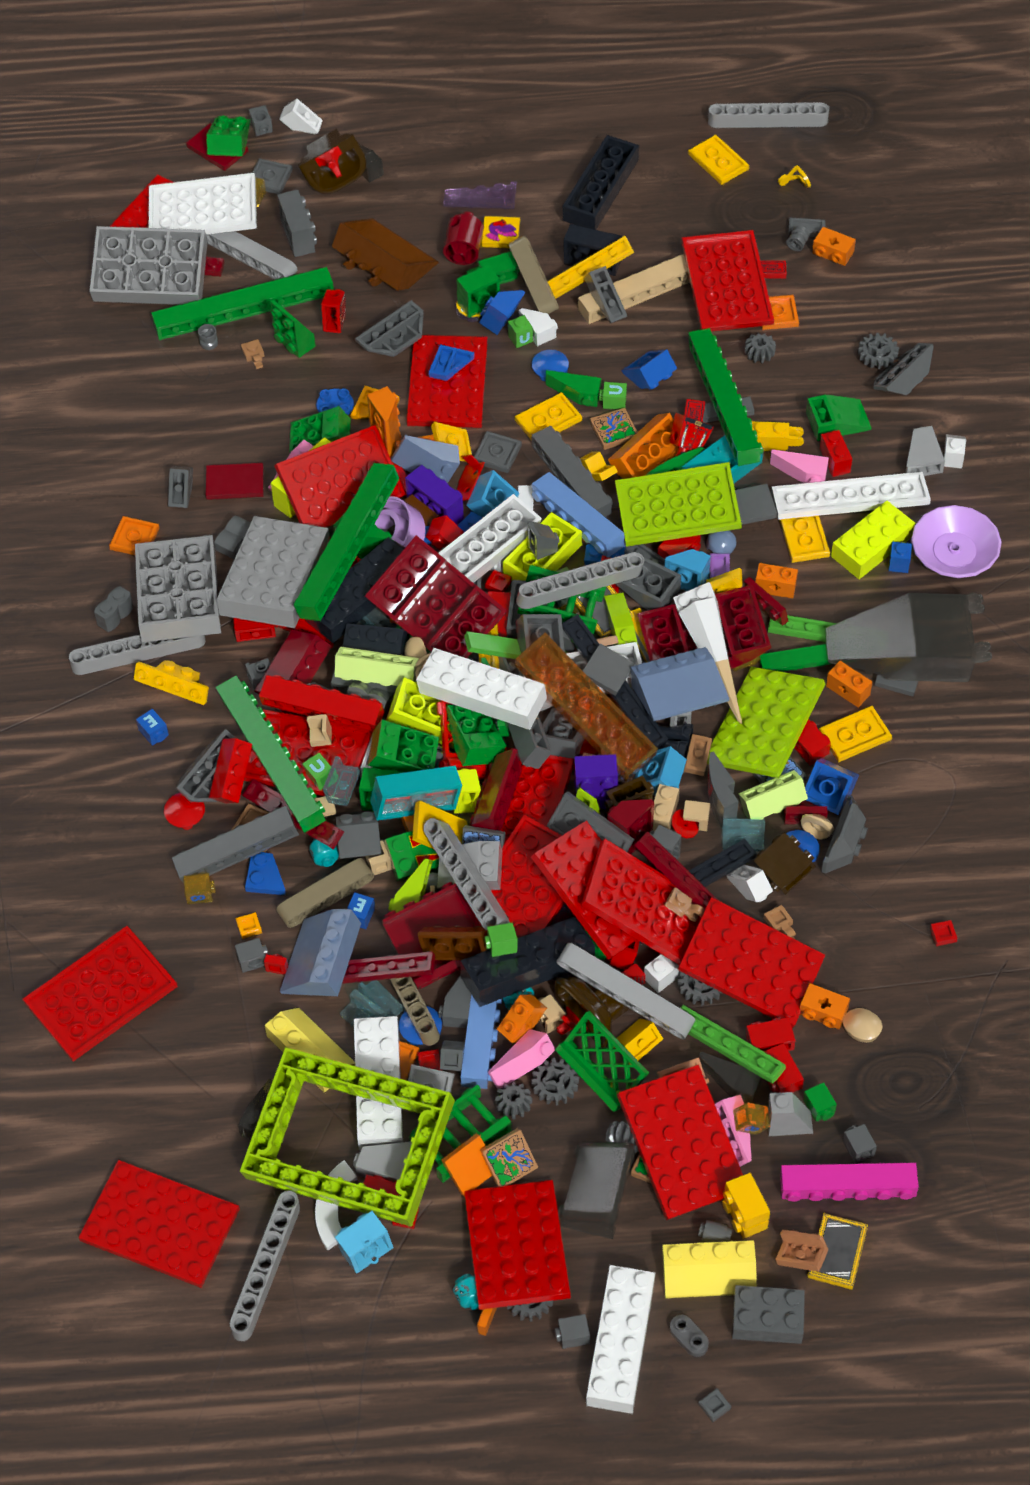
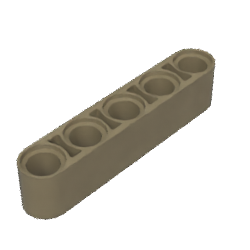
(533, 275)
(325, 892)
(416, 1010)

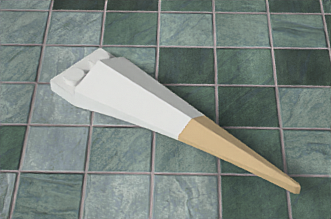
(702, 619)

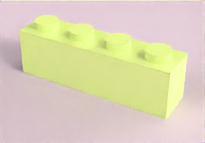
(374, 666)

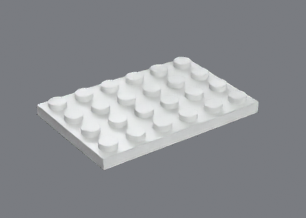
(205, 204)

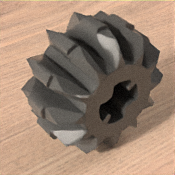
(760, 347)
(505, 1097)
(620, 1133)

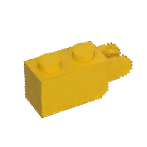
(778, 435)

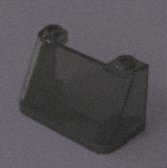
(597, 1187)

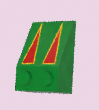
(408, 855)

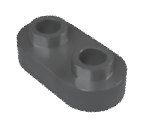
(688, 1335)

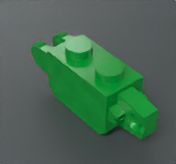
(503, 266)

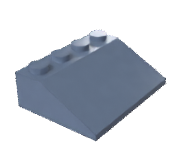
(678, 684)
(322, 954)

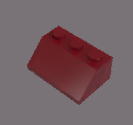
(633, 818)

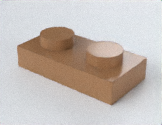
(698, 755)

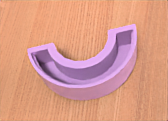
(406, 519)

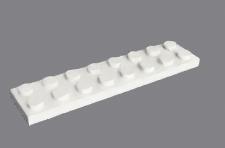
(850, 495)

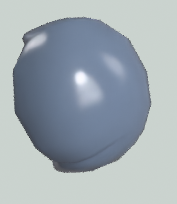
(721, 542)

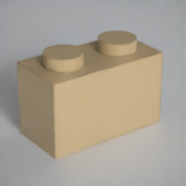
(665, 806)

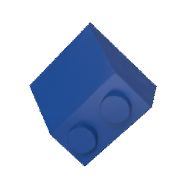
(500, 309)
(650, 369)
(830, 785)

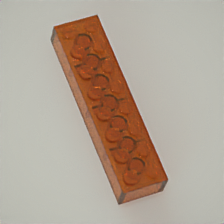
(586, 706)

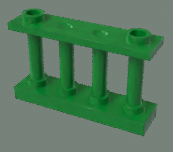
(595, 595)
(496, 1130)

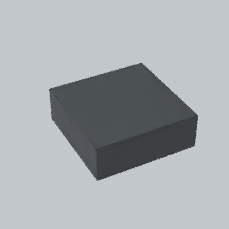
(714, 1405)

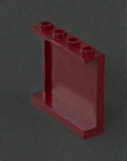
(441, 909)

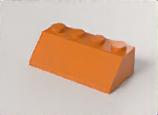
(384, 414)
(646, 448)

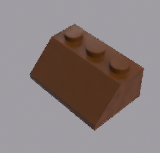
(453, 942)

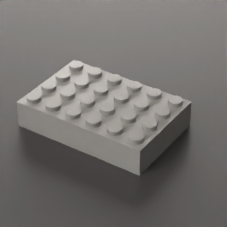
(148, 265)
(271, 571)
(177, 588)

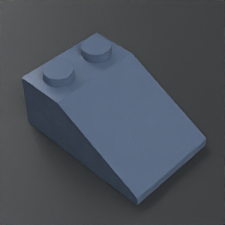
(434, 455)

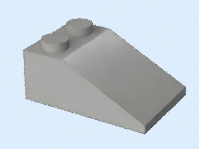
(486, 858)

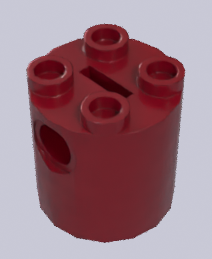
(463, 239)

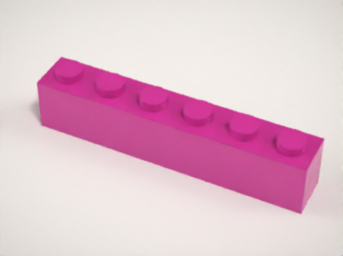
(849, 1181)

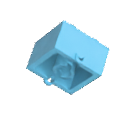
(364, 1241)

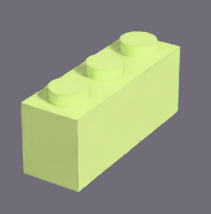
(773, 796)

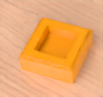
(248, 925)

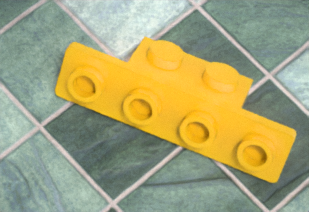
(173, 679)

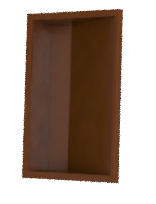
(381, 253)

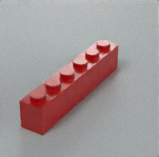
(314, 700)

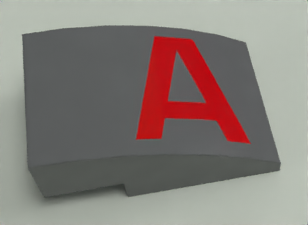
(721, 791)

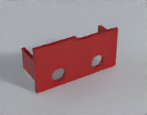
(467, 479)

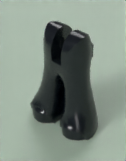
(678, 738)

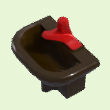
(333, 162)
(580, 997)

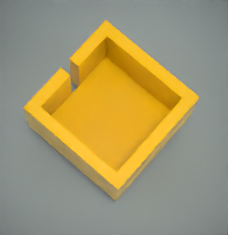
(746, 1206)

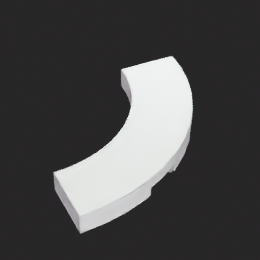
(327, 1213)

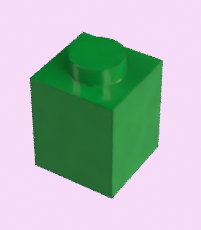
(820, 1102)

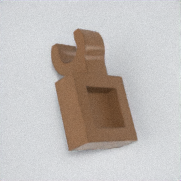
(253, 352)
(680, 904)
(780, 920)

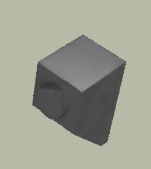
(180, 486)
(542, 540)

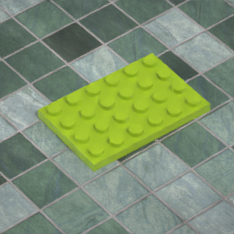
(678, 504)
(773, 716)

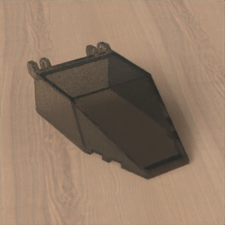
(912, 638)

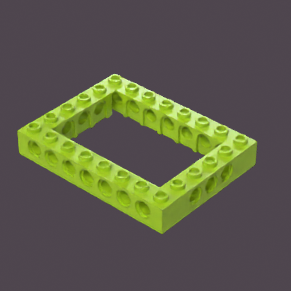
(294, 1069)

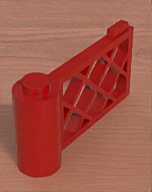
(452, 759)

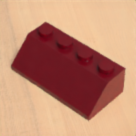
(297, 658)
(498, 791)

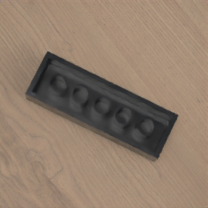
(600, 182)
(350, 601)
(533, 964)

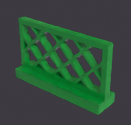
(592, 1072)

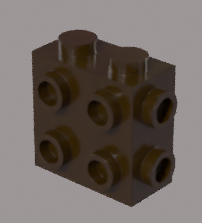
(633, 790)
(785, 862)

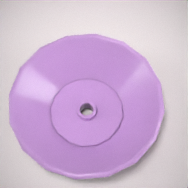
(957, 528)

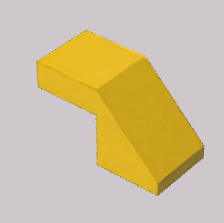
(597, 466)

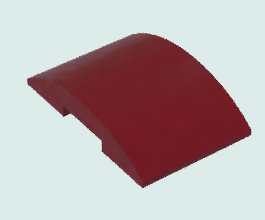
(434, 600)
(741, 624)

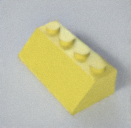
(299, 1032)
(708, 1268)

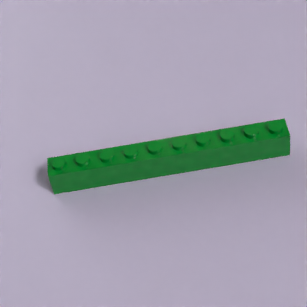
(241, 303)
(724, 397)
(346, 542)
(271, 755)

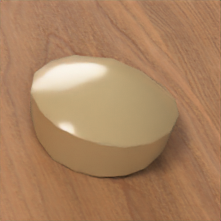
(415, 648)
(817, 825)
(862, 1025)

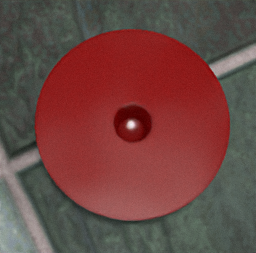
(685, 828)

